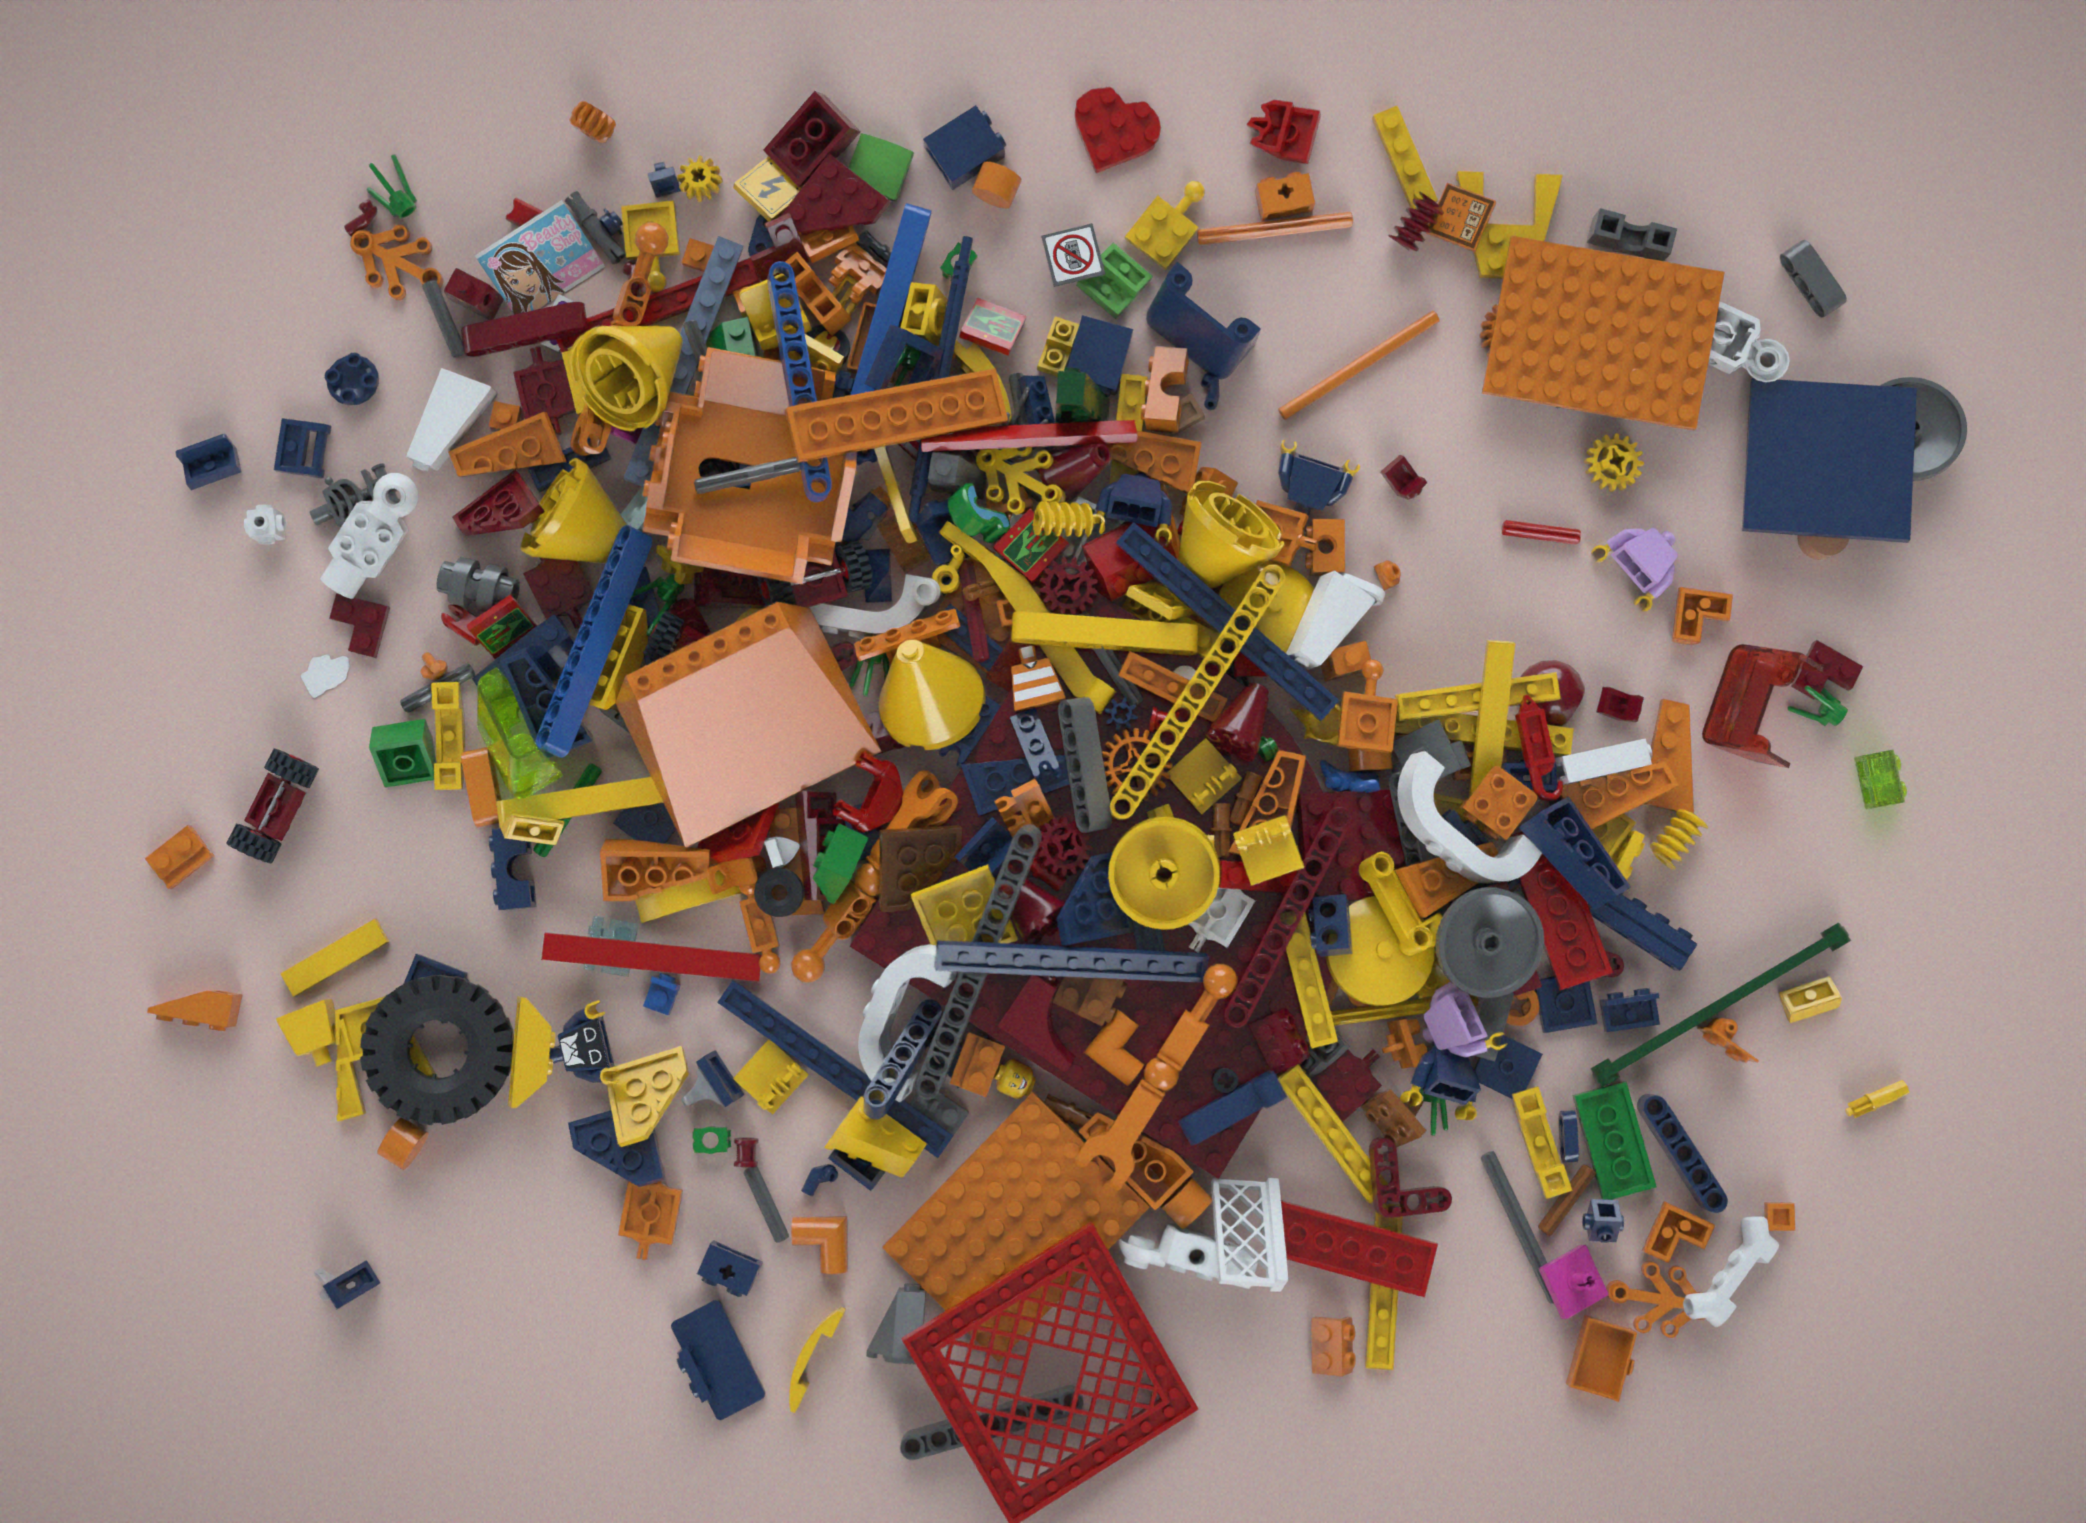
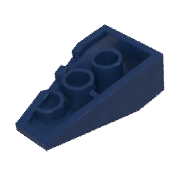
(549, 645)

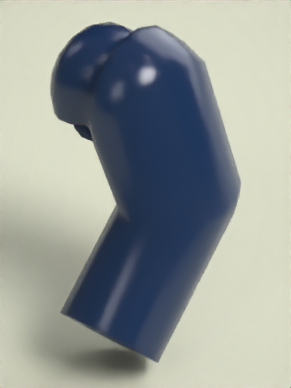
(1212, 397)
(819, 1175)

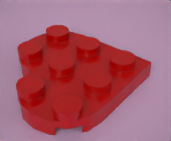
(1113, 129)

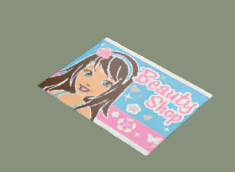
(540, 260)

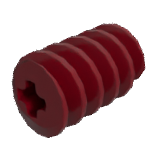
(1417, 222)

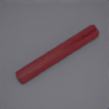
(974, 614)

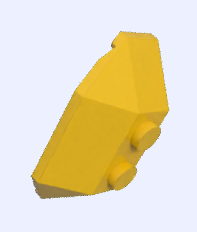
(623, 657)
(530, 1053)

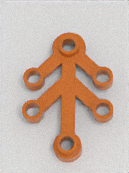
(392, 258)
(1665, 1298)

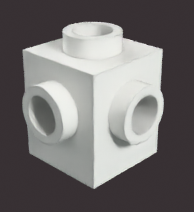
(273, 526)

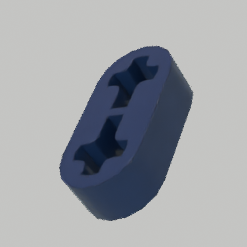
(1568, 1136)

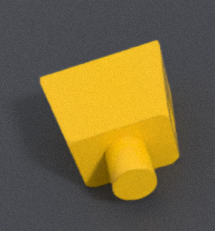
(311, 1030)

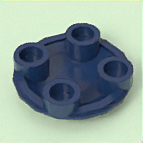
(352, 379)

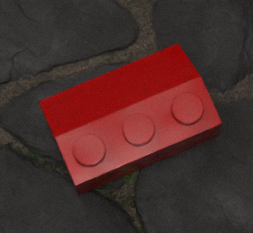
(1113, 566)

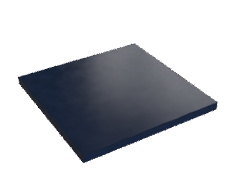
(1830, 460)

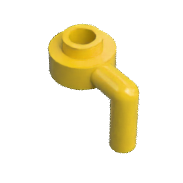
(950, 571)

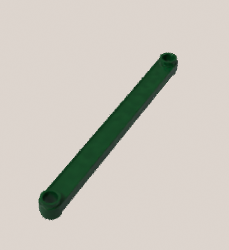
(1833, 937)

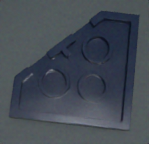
(1091, 907)
(598, 1141)

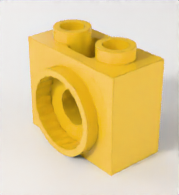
(925, 312)

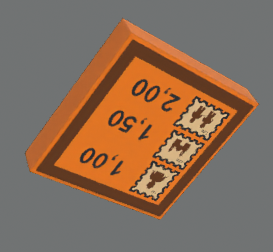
(1463, 217)

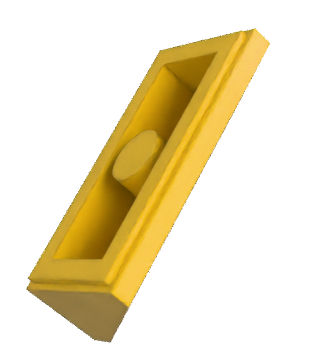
(532, 829)
(1810, 999)

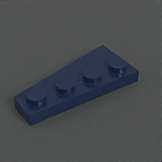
(997, 779)

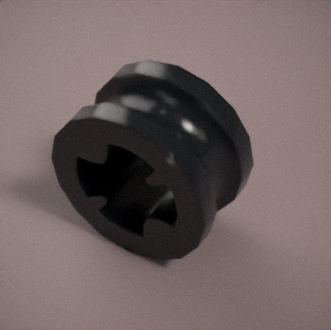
(1230, 1073)

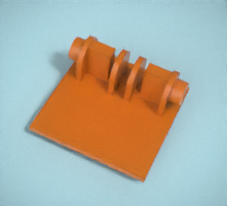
(1721, 1032)

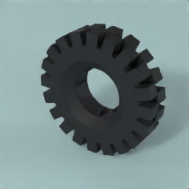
(388, 1046)

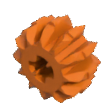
(592, 122)

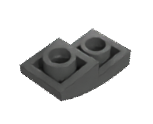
(1323, 1056)

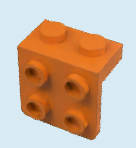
(1499, 803)

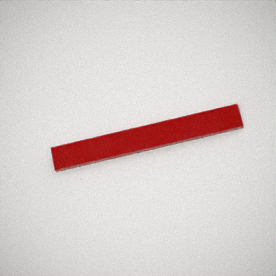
(669, 302)
(1034, 436)
(651, 956)

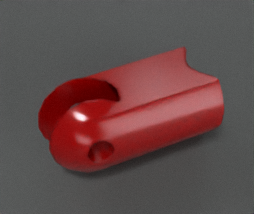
(522, 212)
(460, 627)

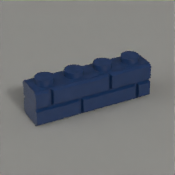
(1646, 930)

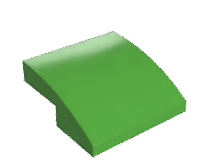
(881, 164)
(1119, 285)

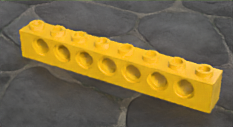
(1464, 726)

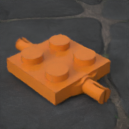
(1292, 526)
(650, 1215)

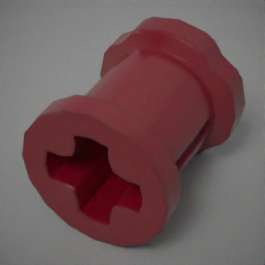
(746, 1152)

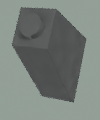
(953, 469)
(901, 1318)

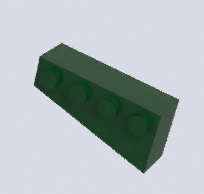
(1079, 398)

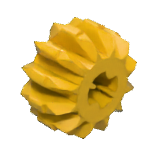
(700, 188)

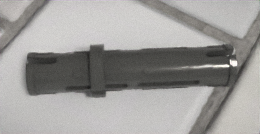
(588, 218)

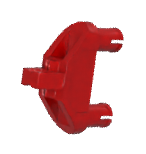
(882, 799)

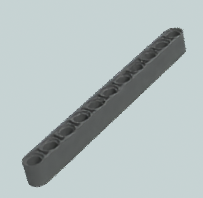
(967, 1000)

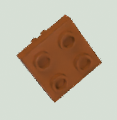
(1394, 1118)

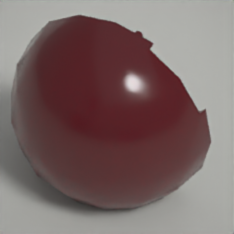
(1570, 688)

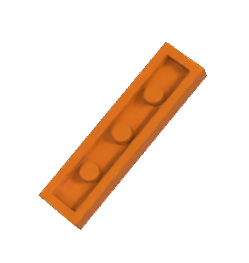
(1167, 684)

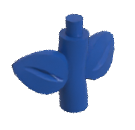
(1352, 780)

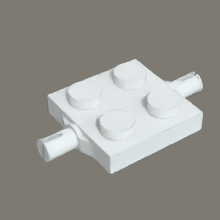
(1222, 918)

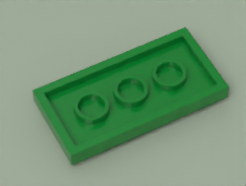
(1614, 1141)

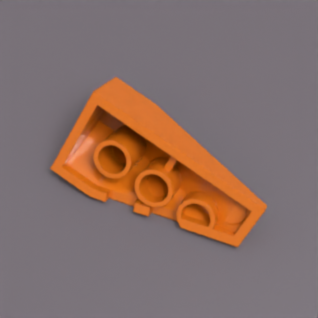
(645, 867)
(1156, 1168)

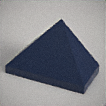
(881, 572)

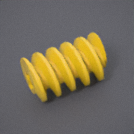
(1063, 517)
(1676, 837)

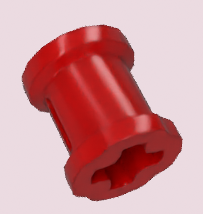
(1159, 715)

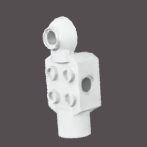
(1737, 346)
(369, 536)
(1175, 1251)

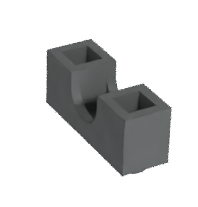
(1613, 232)

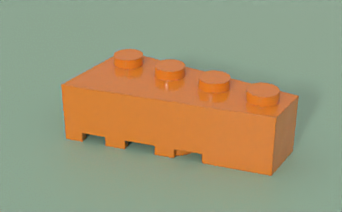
(1278, 792)

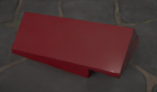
(814, 821)

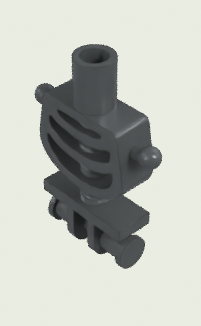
(339, 508)

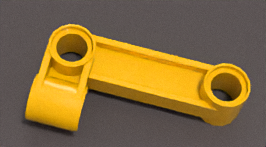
(1398, 905)

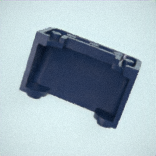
(1188, 326)

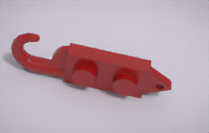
(1536, 746)

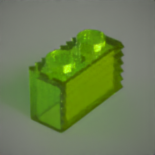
(1880, 779)

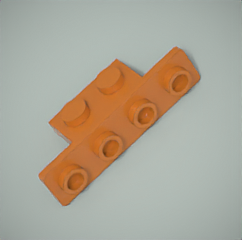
(921, 630)

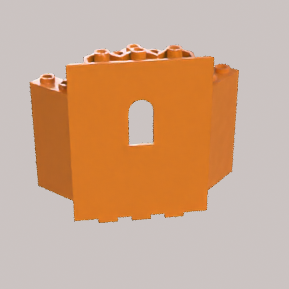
(743, 420)

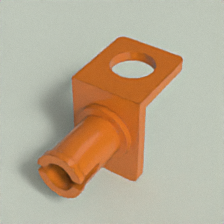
(735, 873)

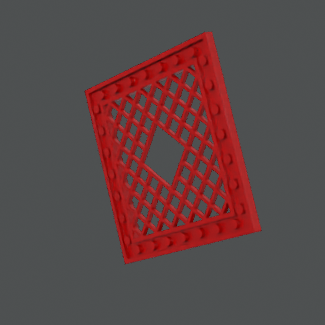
(1134, 1431)

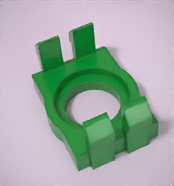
(947, 268)
(722, 1134)

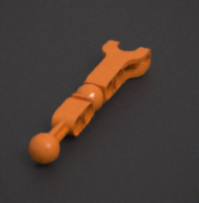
(651, 242)
(842, 918)
(1159, 1076)

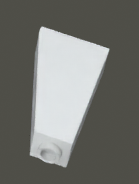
(448, 417)
(1327, 619)
(1603, 761)

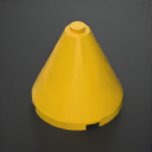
(626, 372)
(577, 519)
(1224, 535)
(930, 697)

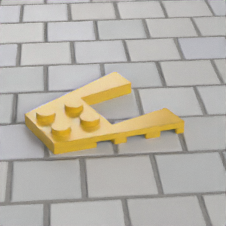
(1494, 244)
(349, 1028)

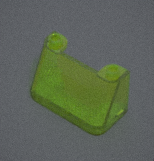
(517, 757)

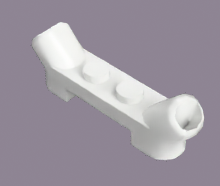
(1756, 1247)

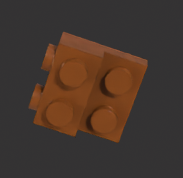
(1090, 997)

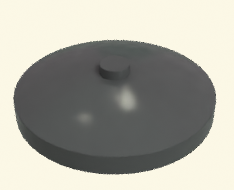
(1938, 427)
(1489, 942)

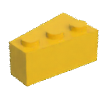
(877, 1140)

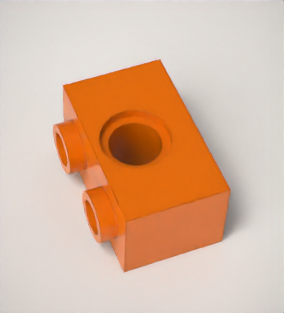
(1333, 533)

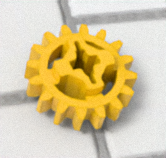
(1611, 452)

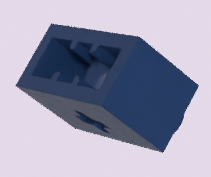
(743, 1265)

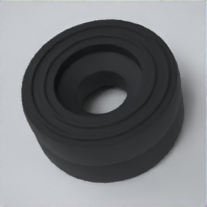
(764, 896)

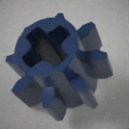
(1119, 722)

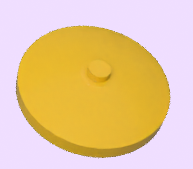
(1285, 609)
(1377, 968)

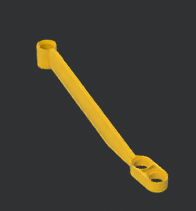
(1024, 598)

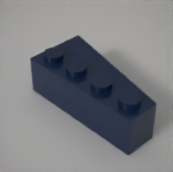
(534, 692)
(1576, 852)

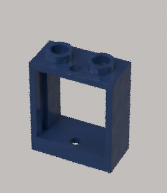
(889, 355)

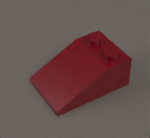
(809, 137)

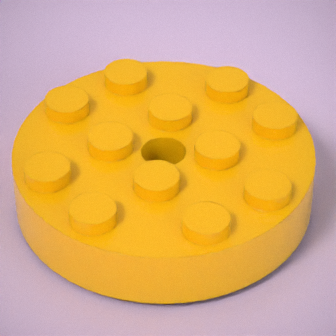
(1184, 852)

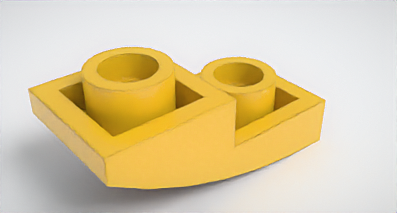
(1058, 346)

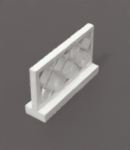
(1272, 1230)

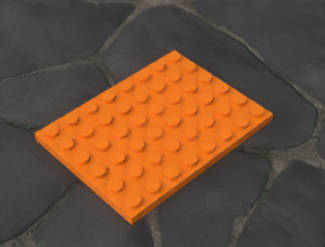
(1603, 333)
(1008, 1206)

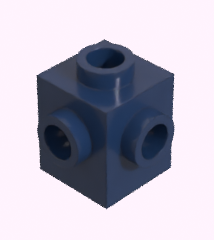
(1603, 1220)

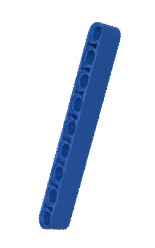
(894, 287)
(794, 369)
(593, 641)

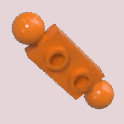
(760, 930)

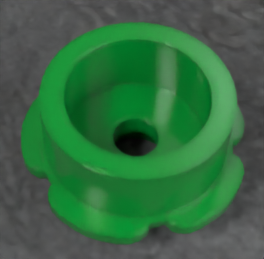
(1267, 749)

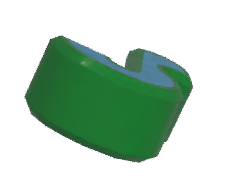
(975, 519)

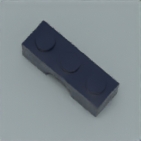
(510, 891)

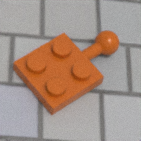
(1368, 719)

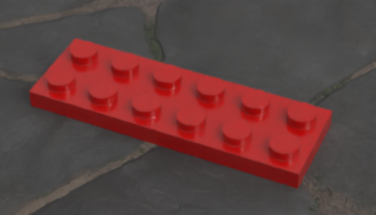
(1567, 925)
(1357, 1249)

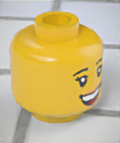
(1014, 1079)

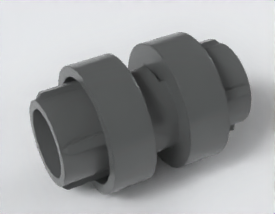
(468, 583)

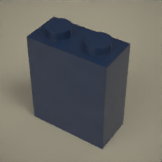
(964, 146)
(1101, 352)

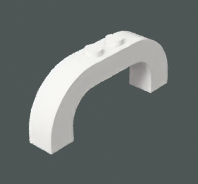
(869, 623)
(1443, 840)
(881, 1011)

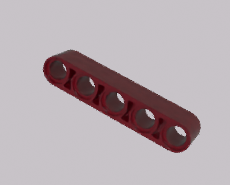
(524, 329)

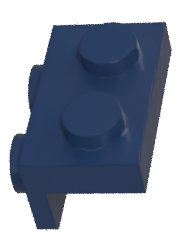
(209, 461)
(986, 848)
(1629, 1011)

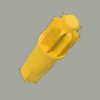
(1877, 1099)

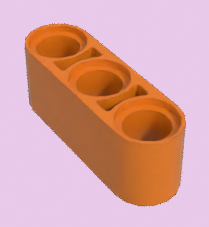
(481, 786)

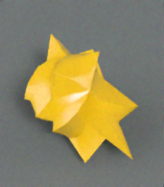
(1323, 731)

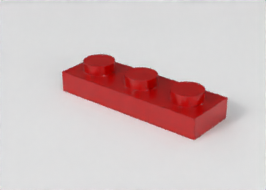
(1234, 876)

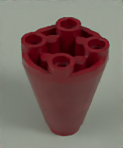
(1074, 468)
(1241, 723)
(1034, 912)

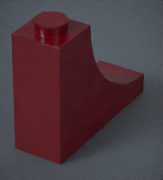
(1032, 1024)

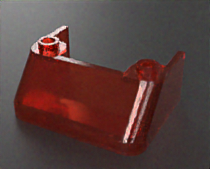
(1744, 697)

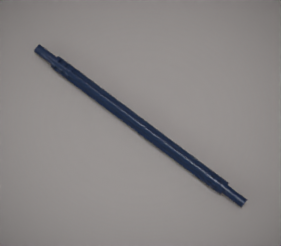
(947, 343)

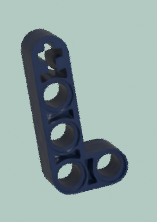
(1232, 1107)

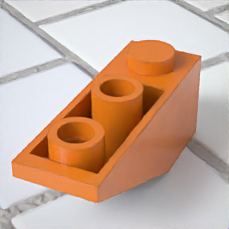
(208, 1007)

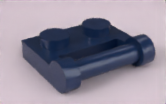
(293, 447)

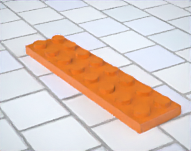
(896, 415)

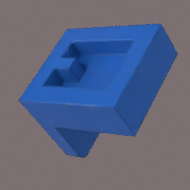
(662, 993)

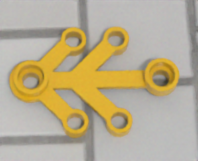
(1014, 474)

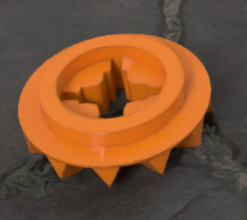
(1529, 1010)

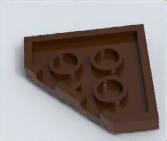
(914, 861)

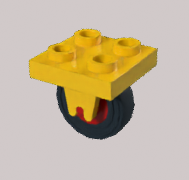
(825, 350)

